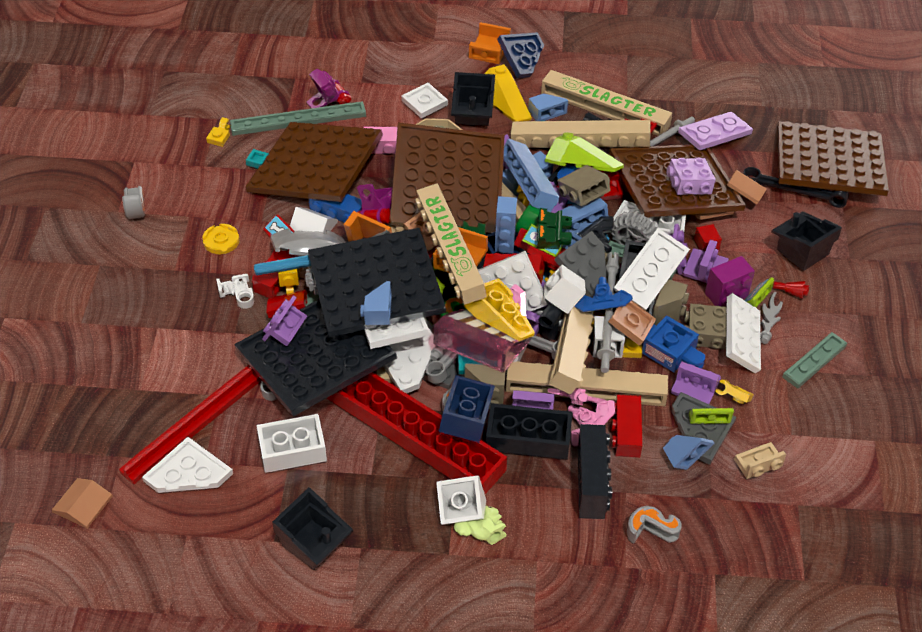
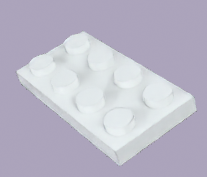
(652, 268)
(743, 333)

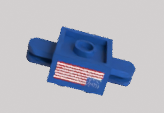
(681, 345)

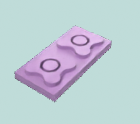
(715, 130)

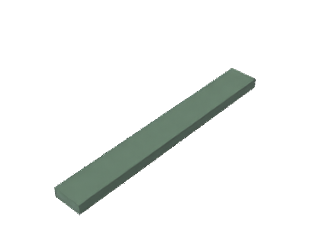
(282, 120)

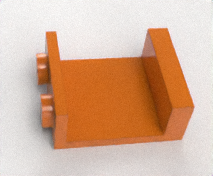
(486, 46)
(361, 226)
(476, 244)

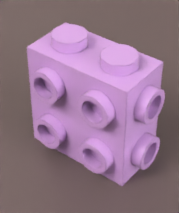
(691, 176)

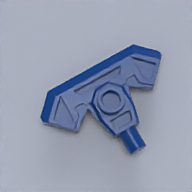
(603, 298)

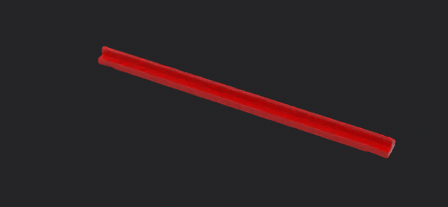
(190, 424)

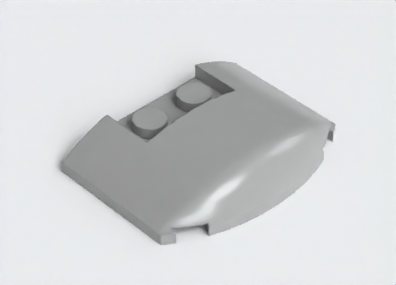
(302, 241)

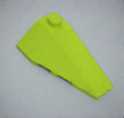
(580, 152)

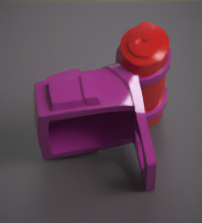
(328, 89)
(376, 204)

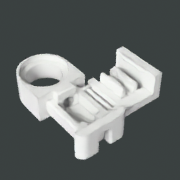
(240, 289)

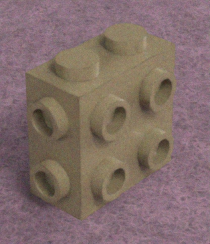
(584, 185)
(709, 323)

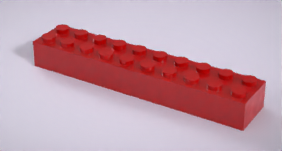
(417, 430)

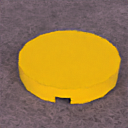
(221, 239)

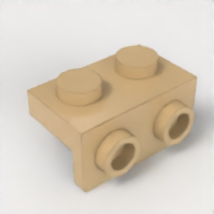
(759, 460)

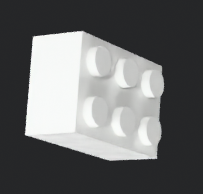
(291, 443)

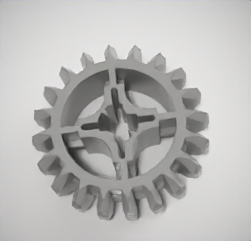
(632, 227)

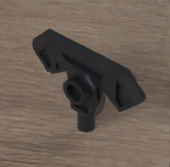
(602, 224)

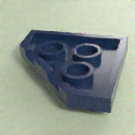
(522, 52)

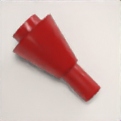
(797, 289)

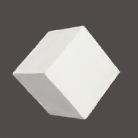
(564, 289)
(617, 337)

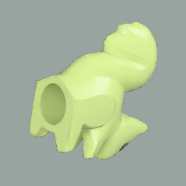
(484, 529)

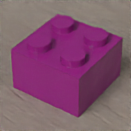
(729, 278)

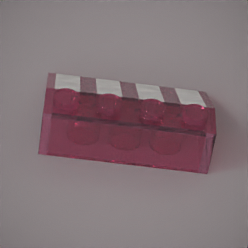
(477, 340)

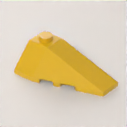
(507, 95)
(501, 311)

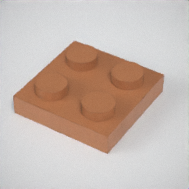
(632, 321)

